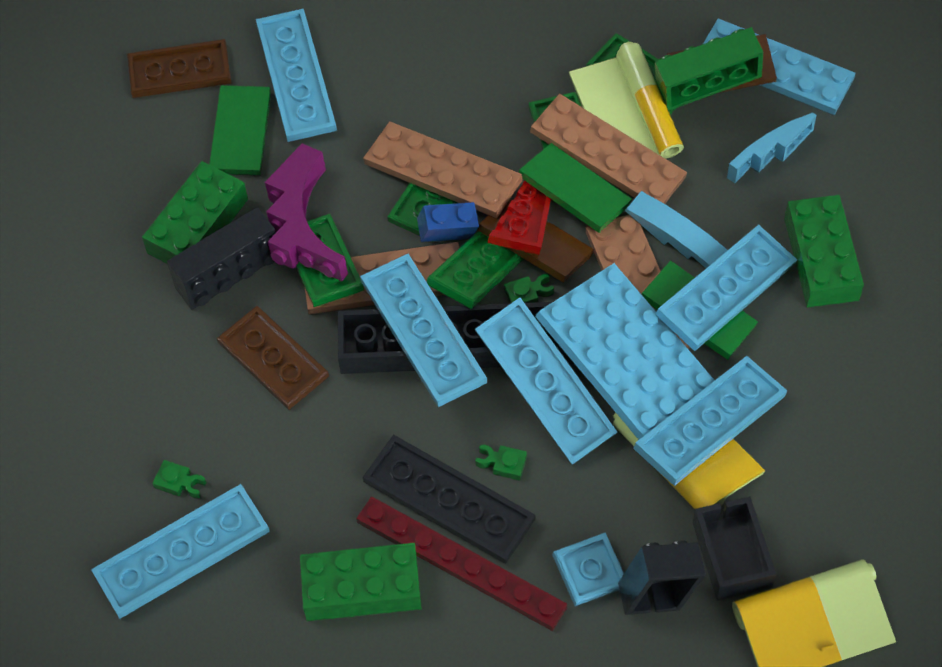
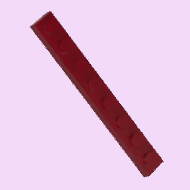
(463, 564)

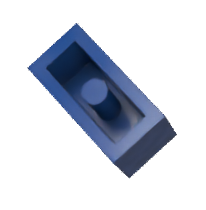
(447, 222)

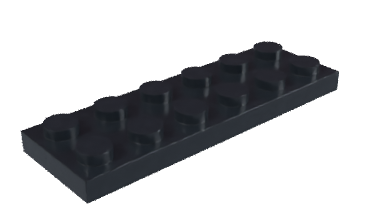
(449, 498)

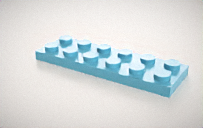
(800, 74)
(296, 75)
(726, 287)
(423, 330)
(546, 381)
(710, 420)
(180, 551)

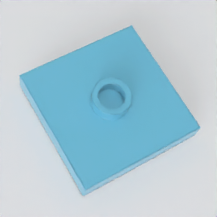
(589, 569)

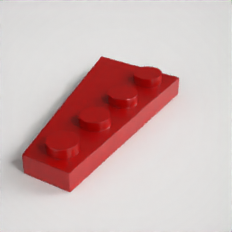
(523, 221)

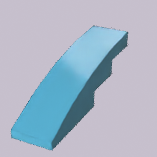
(777, 144)
(676, 229)

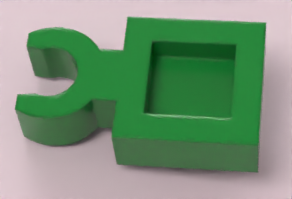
(528, 290)
(506, 462)
(175, 478)

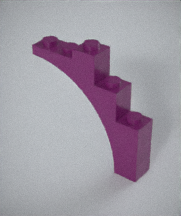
(289, 192)

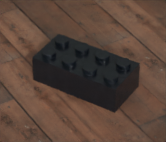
(222, 259)

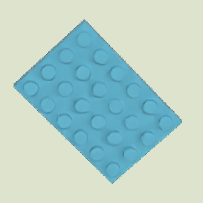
(625, 349)

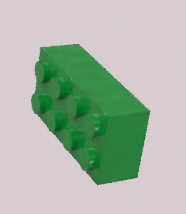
(709, 68)
(197, 210)
(823, 251)
(360, 582)

